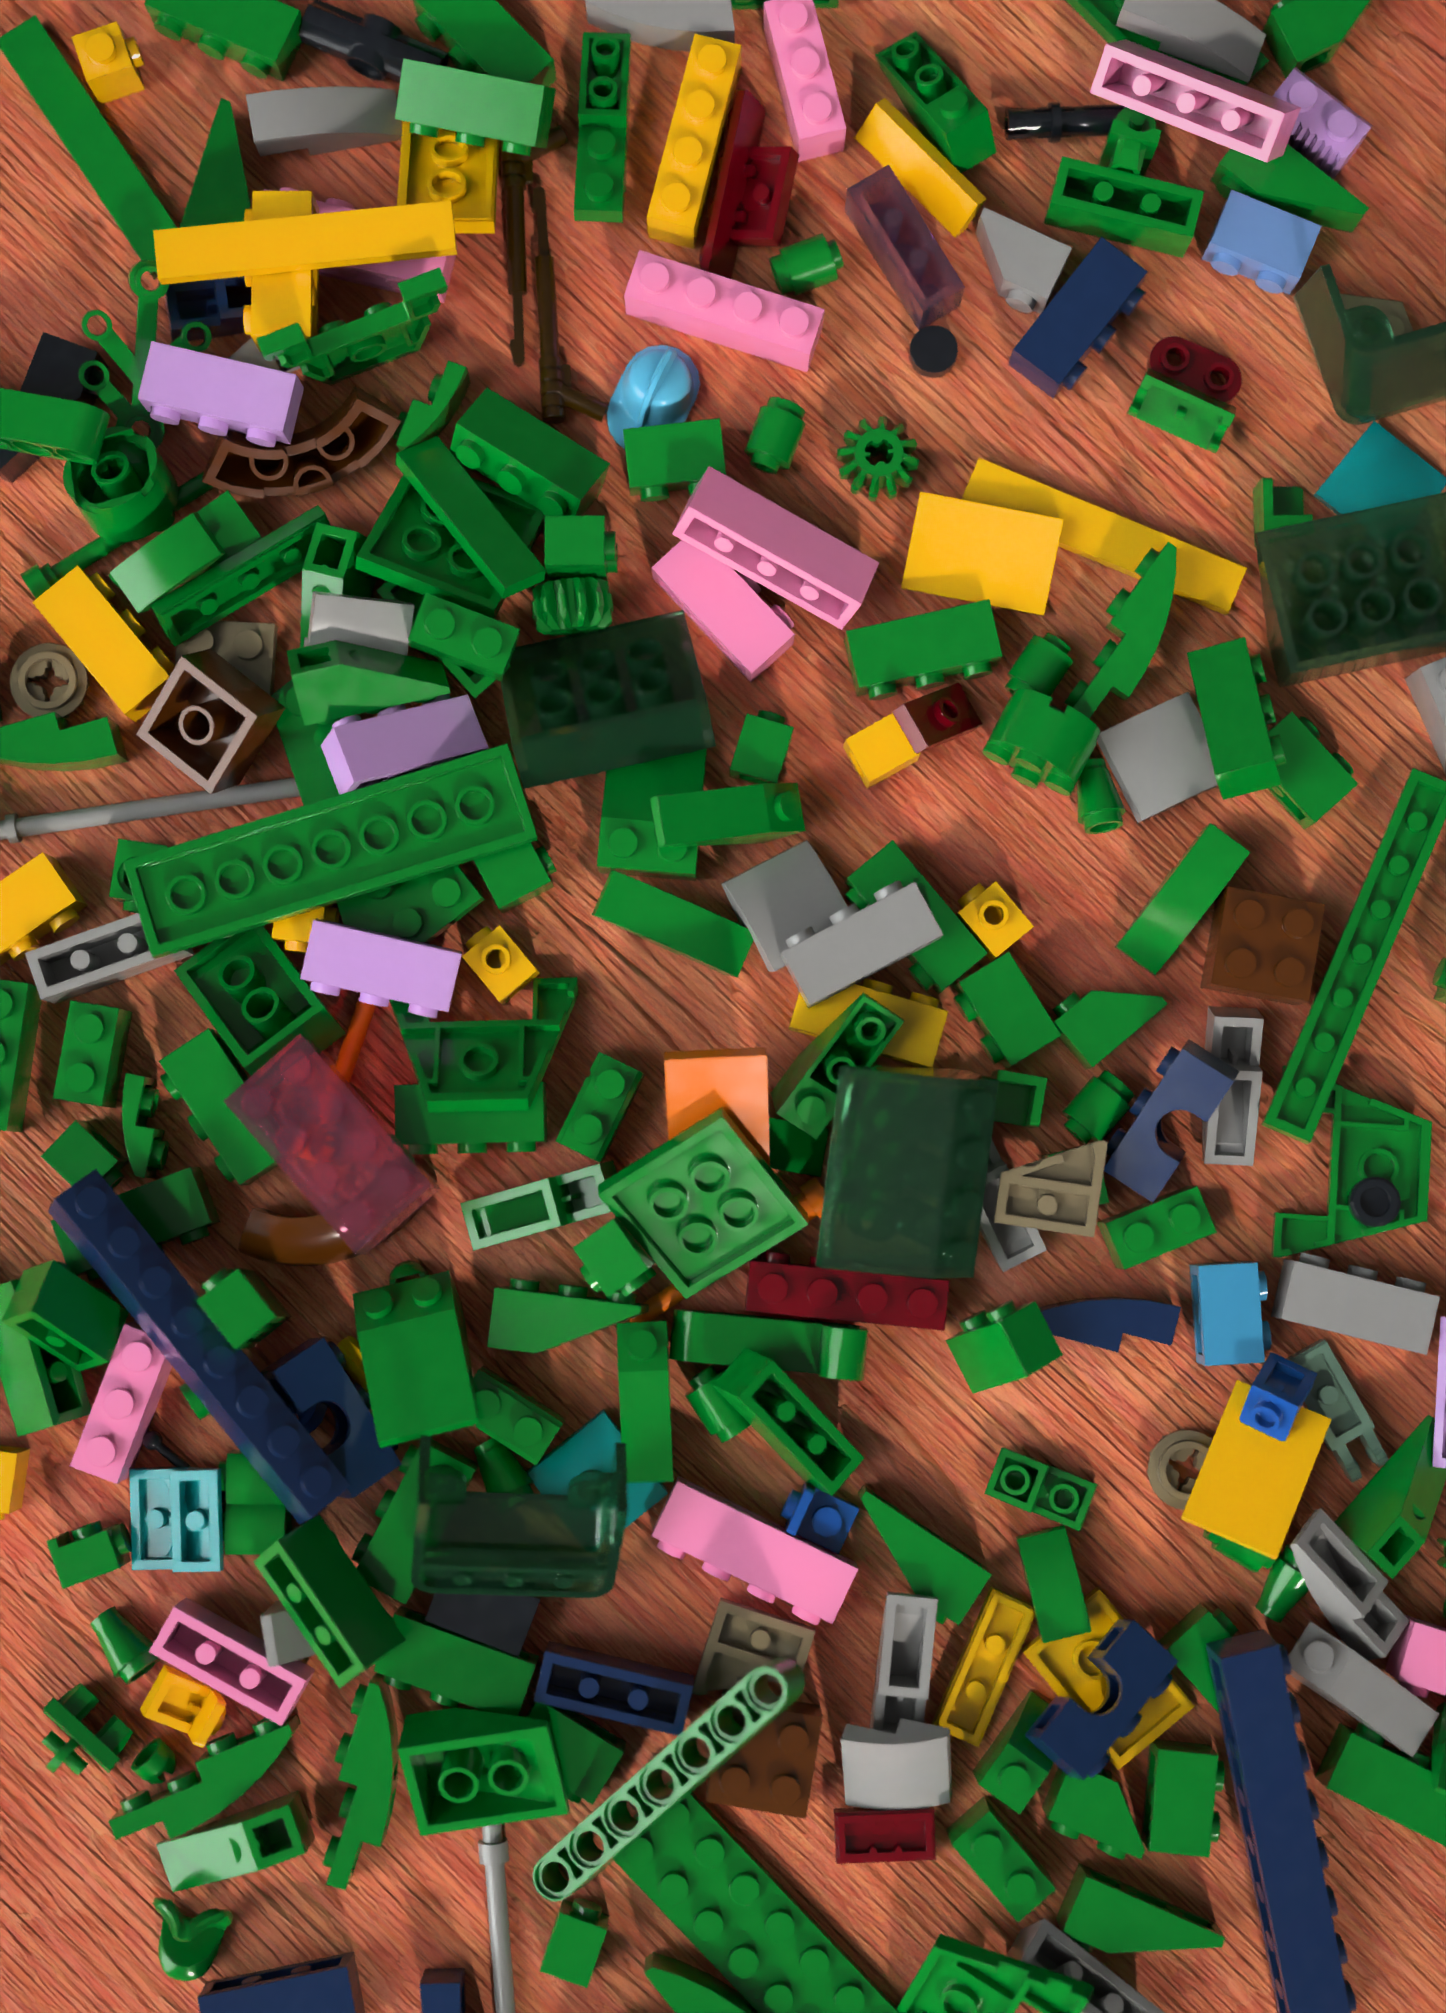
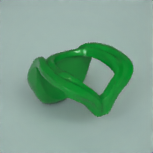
(187, 1943)

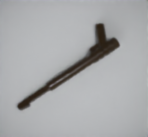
(516, 174)
(554, 375)

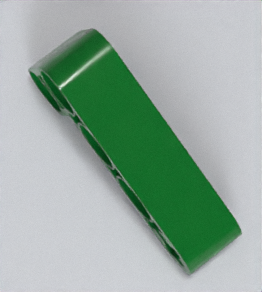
(793, 1344)

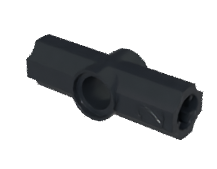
(367, 44)

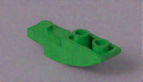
(603, 127)
(1139, 623)
(372, 1765)
(224, 1773)

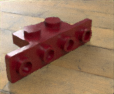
(750, 189)

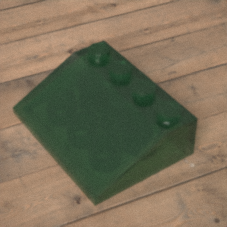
(1355, 589)
(605, 700)
(907, 1171)

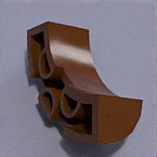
(312, 459)
(296, 1239)

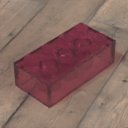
(332, 1145)

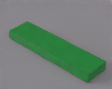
(470, 517)
(237, 579)

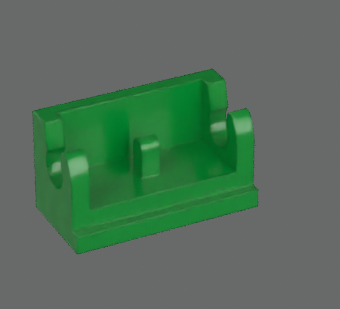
(1182, 410)

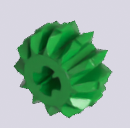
(885, 473)
(572, 606)

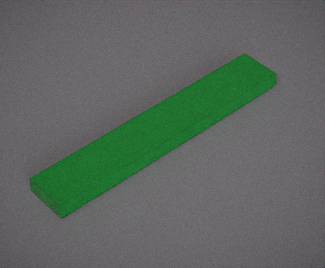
(86, 135)

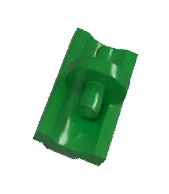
(1130, 142)
(102, 1746)

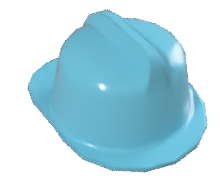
(653, 391)

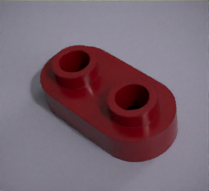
(1196, 367)

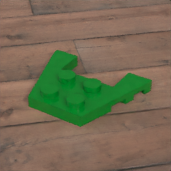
(365, 343)
(487, 1062)
(1364, 1143)
(978, 1980)

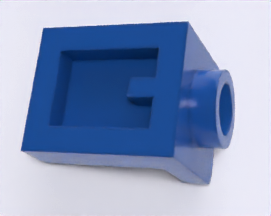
(1277, 1396)
(818, 1517)

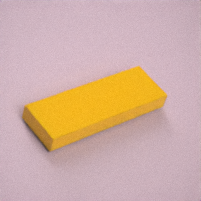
(920, 167)
(984, 1666)

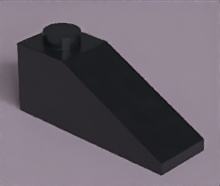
(53, 375)

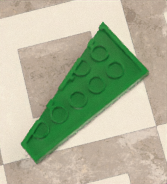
(410, 909)

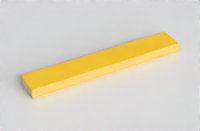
(305, 242)
(1108, 536)

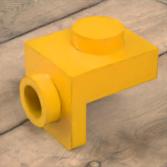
(185, 1705)

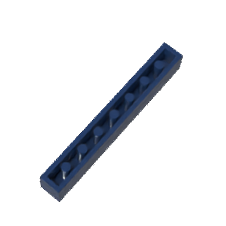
(196, 1348)
(1279, 1824)

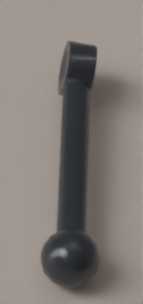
(153, 1441)

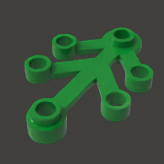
(134, 364)

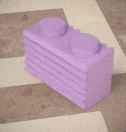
(1325, 127)

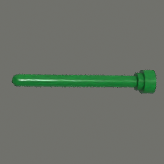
(42, 578)

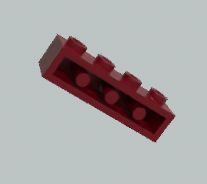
(844, 1295)

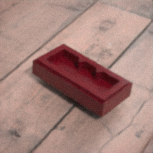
(937, 718)
(884, 1835)

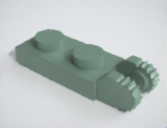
(1336, 1399)

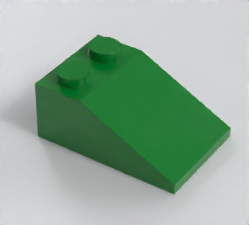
(627, 820)
(256, 997)
(416, 1358)
(479, 1769)

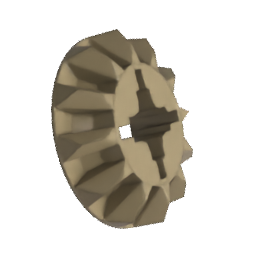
(35, 665)
(1161, 1473)

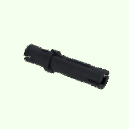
(1059, 122)

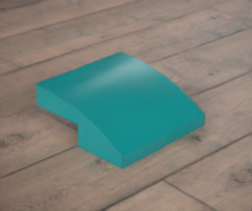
(1378, 473)
(586, 1450)
(176, 1519)

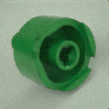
(126, 491)
(1042, 741)

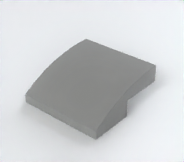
(360, 621)
(1159, 757)
(783, 899)
(897, 1768)

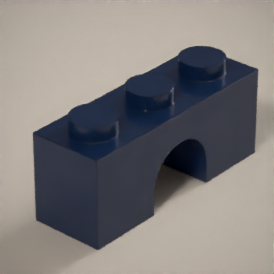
(1191, 1082)
(316, 1375)
(1133, 1672)

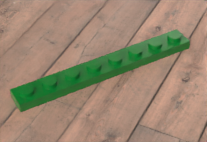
(1358, 958)

